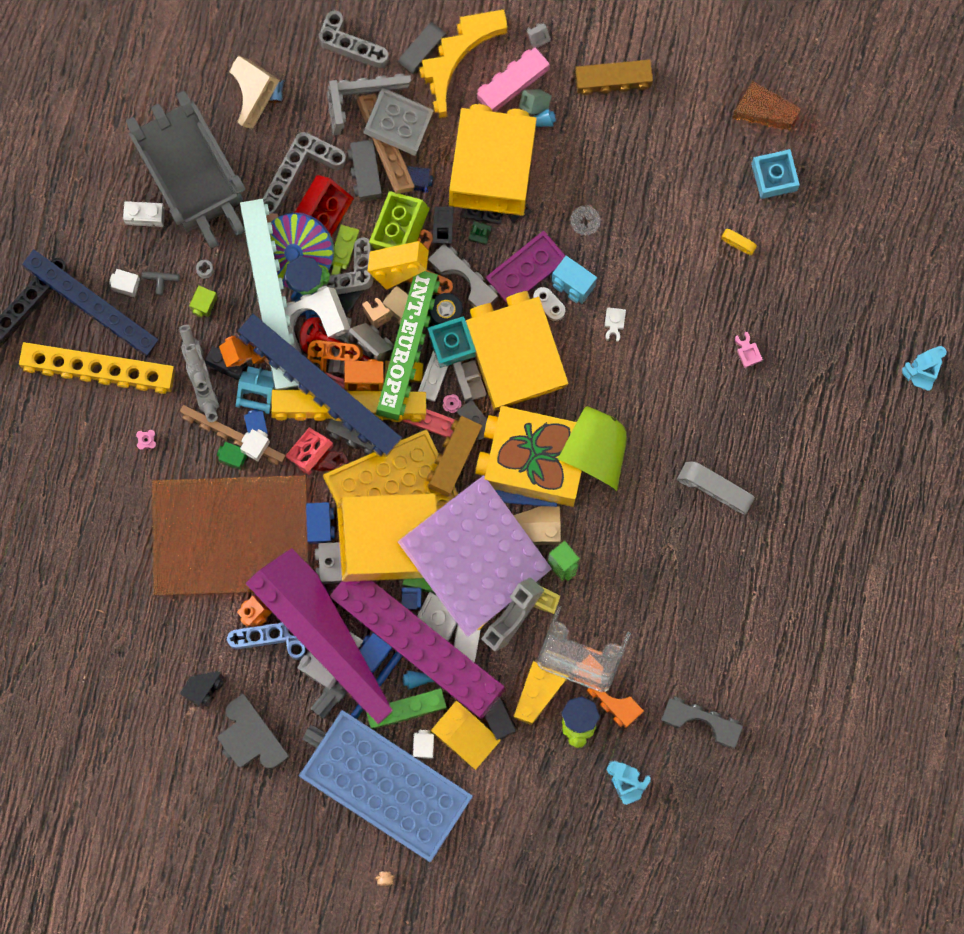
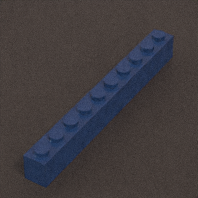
(319, 385)

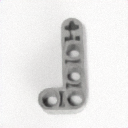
(355, 43)
(698, 476)

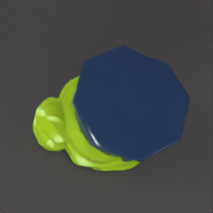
(579, 720)

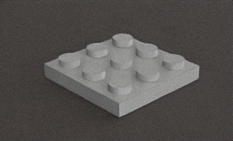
(398, 121)

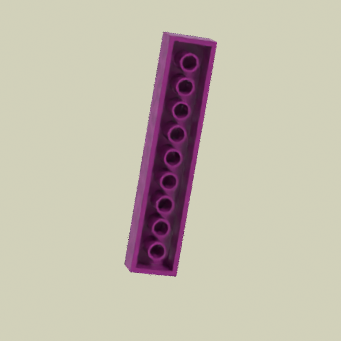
(419, 644)

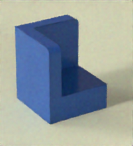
(411, 598)

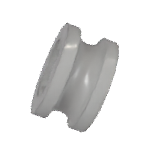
(200, 265)

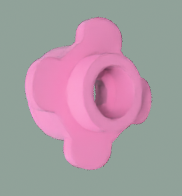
(146, 444)

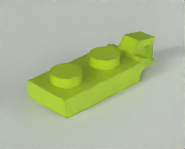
(344, 248)

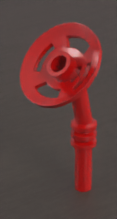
(315, 334)

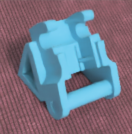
(925, 368)
(256, 382)
(626, 781)

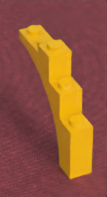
(471, 32)

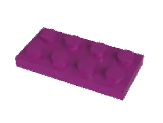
(526, 267)

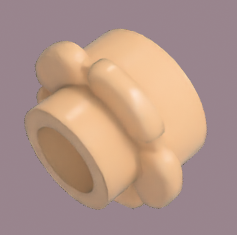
(385, 879)

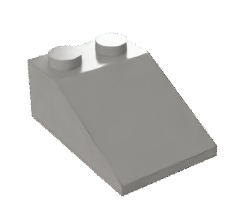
(371, 343)

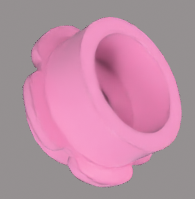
(451, 408)

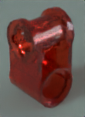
(328, 463)

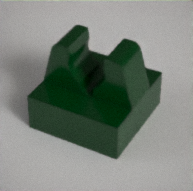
(480, 233)

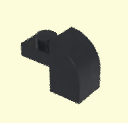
(443, 225)

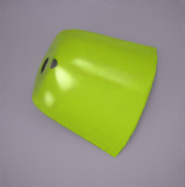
(596, 446)

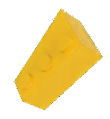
(398, 263)

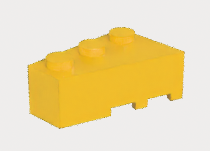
(537, 693)

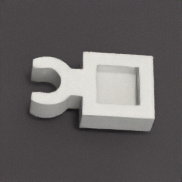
(614, 320)

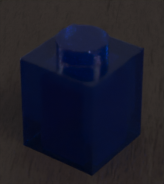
(421, 178)

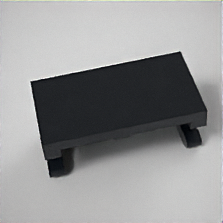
(501, 720)

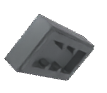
(472, 412)

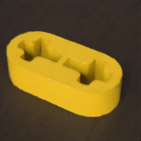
(738, 241)

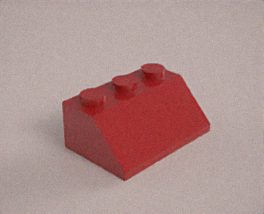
(325, 202)

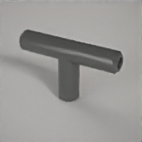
(160, 277)

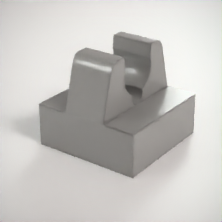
(538, 35)

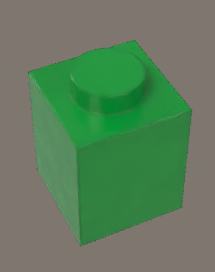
(231, 456)

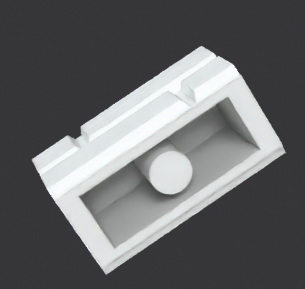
(144, 214)

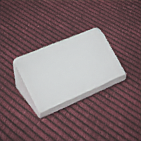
(467, 644)

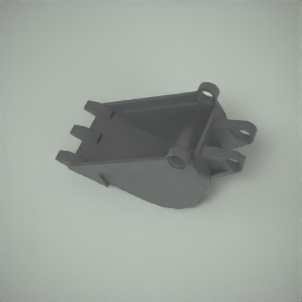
(189, 168)

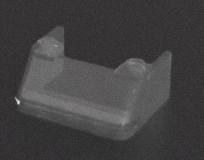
(578, 661)

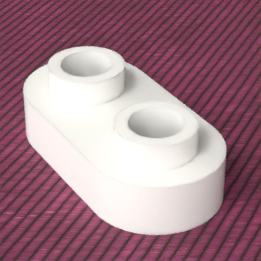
(549, 303)

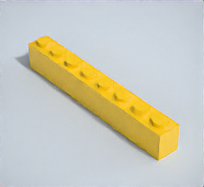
(301, 406)

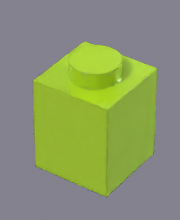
(203, 302)

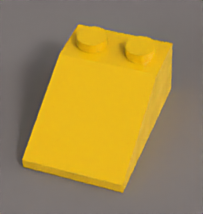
(465, 735)

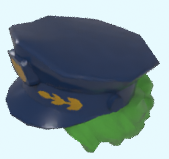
(306, 275)

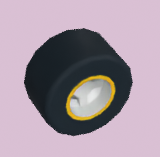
(446, 304)

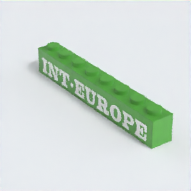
(406, 345)

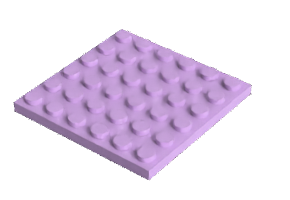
(474, 555)

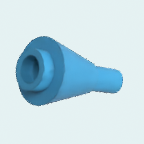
(545, 118)
(415, 679)

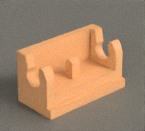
(378, 315)

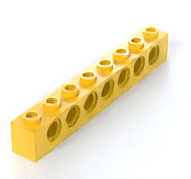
(31, 352)

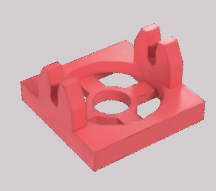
(310, 437)

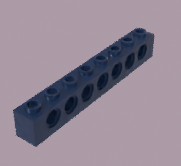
(90, 303)

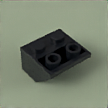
(201, 687)

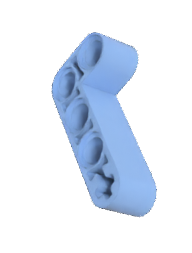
(266, 639)

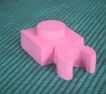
(748, 352)

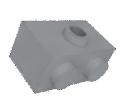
(329, 563)

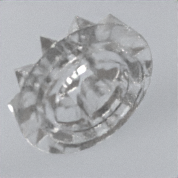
(590, 213)

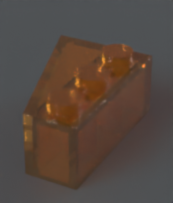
(766, 108)

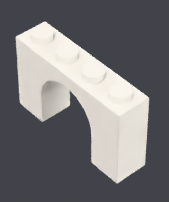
(326, 305)

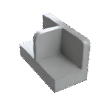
(469, 380)

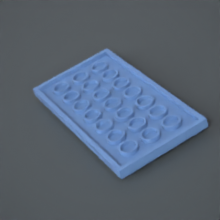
(385, 786)

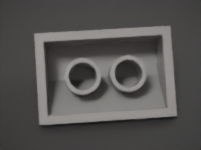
(316, 671)

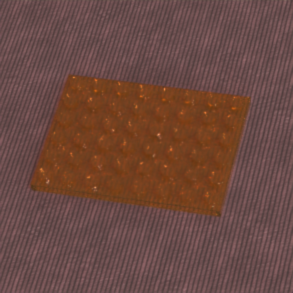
(224, 531)

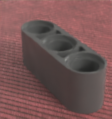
(422, 48)

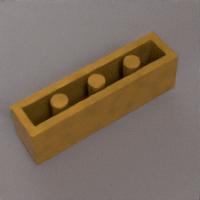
(613, 76)
(454, 455)

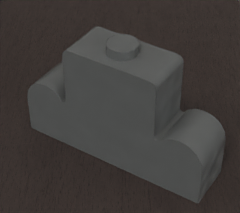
(250, 737)

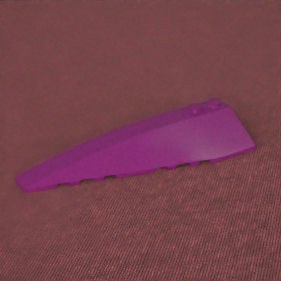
(305, 608)

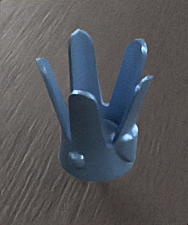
(276, 97)

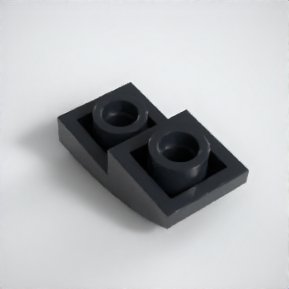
(482, 216)

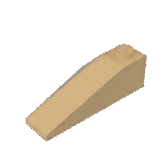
(541, 525)

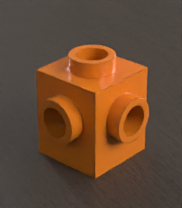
(253, 612)

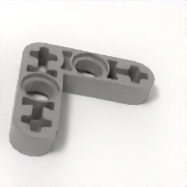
(356, 276)

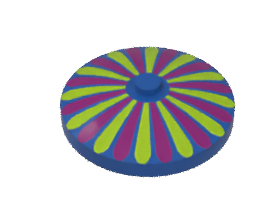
(300, 236)

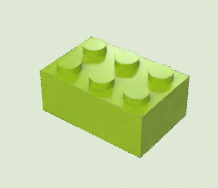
(399, 221)

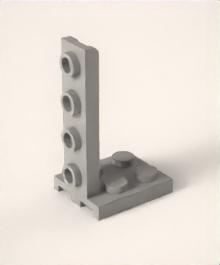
(362, 85)

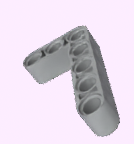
(303, 153)

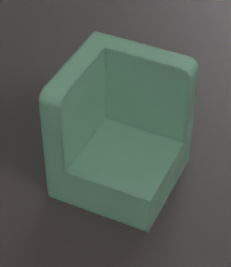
(534, 101)

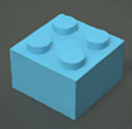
(775, 174)
(573, 280)

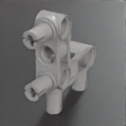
(198, 374)

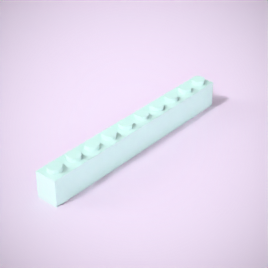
(266, 277)

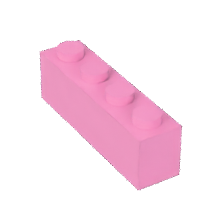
(513, 80)

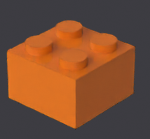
(363, 375)

